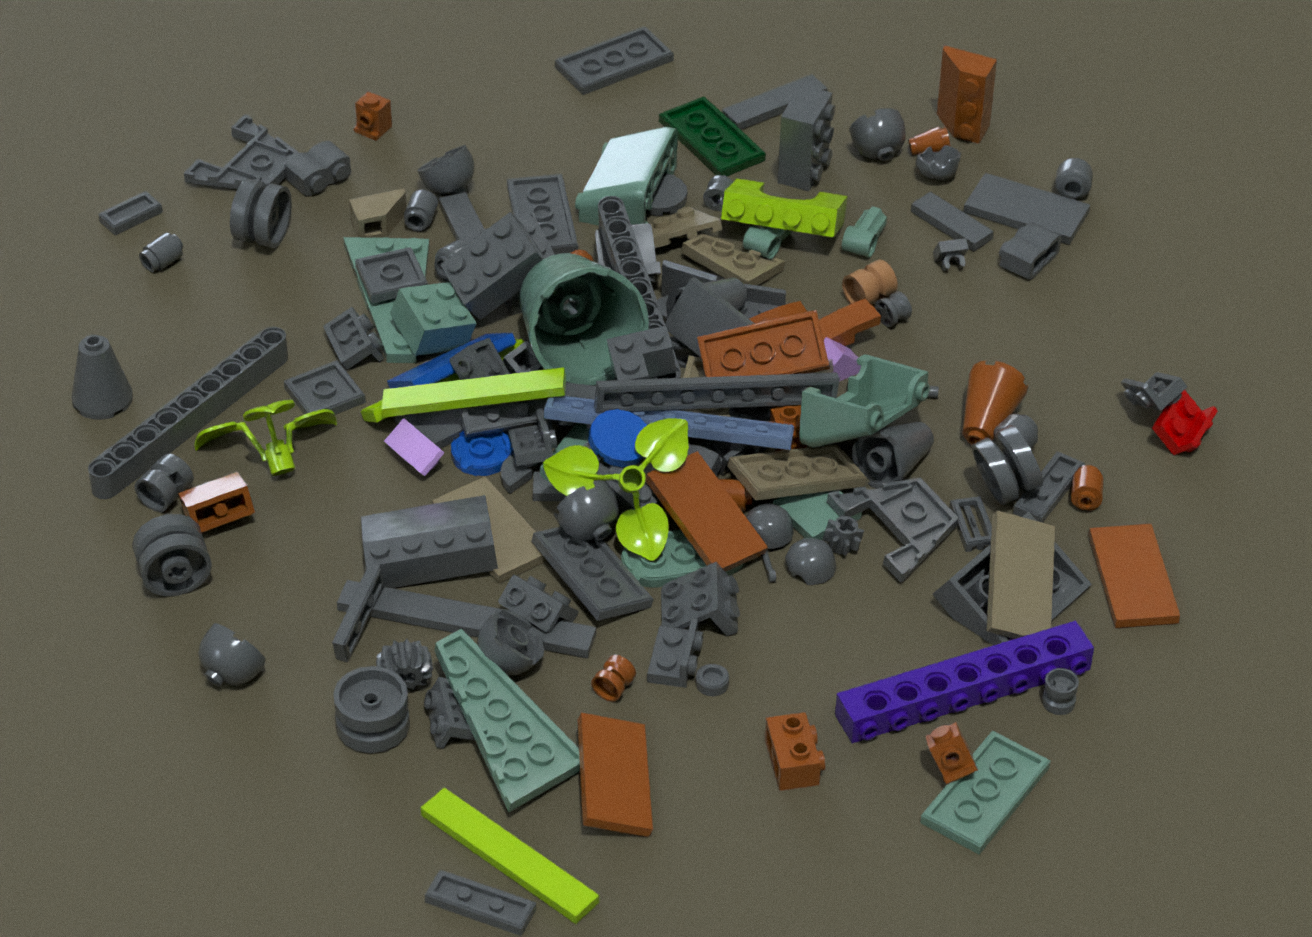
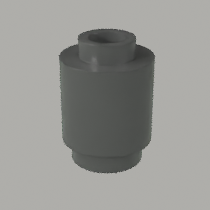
(420, 210)
(161, 252)

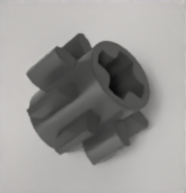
(843, 535)

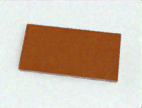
(766, 348)
(707, 513)
(1133, 575)
(614, 775)

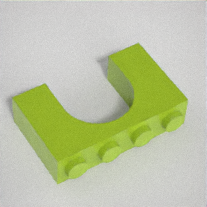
(818, 216)

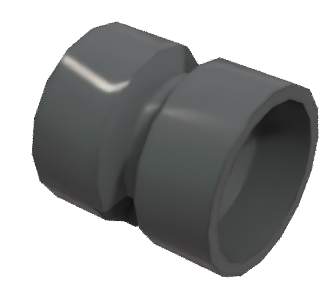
(163, 482)

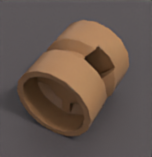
(872, 282)

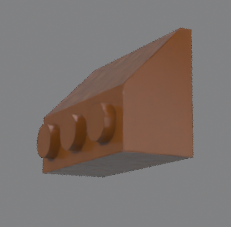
(966, 93)

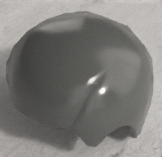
(940, 164)
(772, 524)
(811, 560)

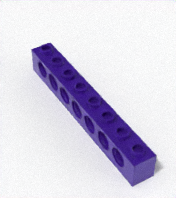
(961, 682)

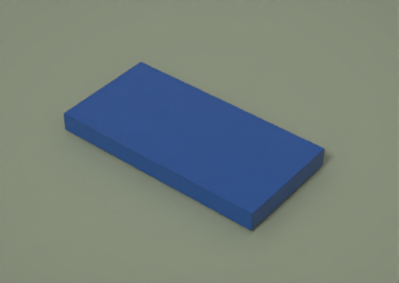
(440, 367)

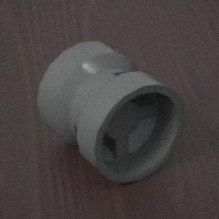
(1060, 691)

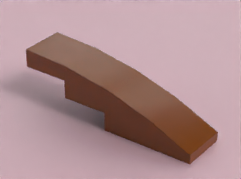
(848, 321)

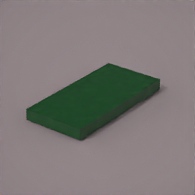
(712, 137)

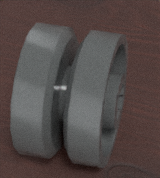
(260, 213)
(1007, 465)
(171, 555)
(371, 709)

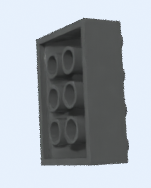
(430, 541)
(967, 591)

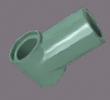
(864, 235)
(764, 240)

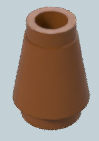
(933, 138)

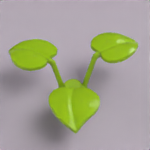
(277, 453)
(645, 528)

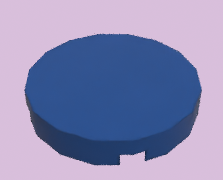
(614, 437)
(480, 454)

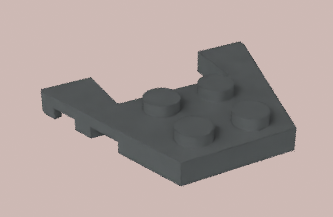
(259, 160)
(909, 511)

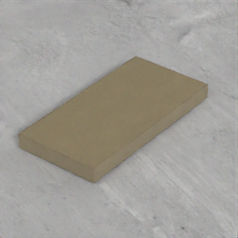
(796, 472)
(509, 529)
(1020, 576)

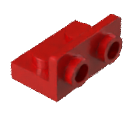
(1183, 424)

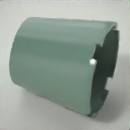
(576, 332)

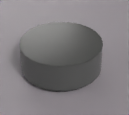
(712, 680)

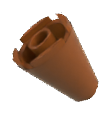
(991, 397)

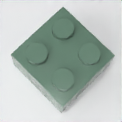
(432, 318)

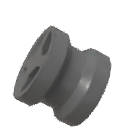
(714, 194)
(893, 309)

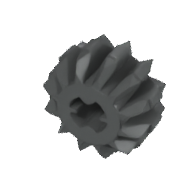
(408, 660)

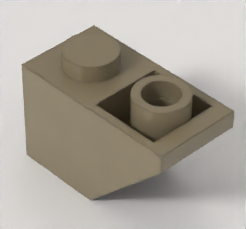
(378, 213)

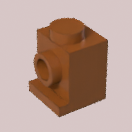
(373, 116)
(951, 752)

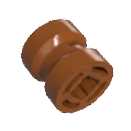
(613, 678)

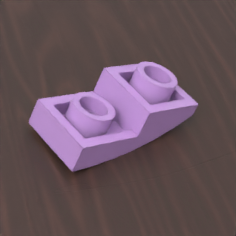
(414, 447)

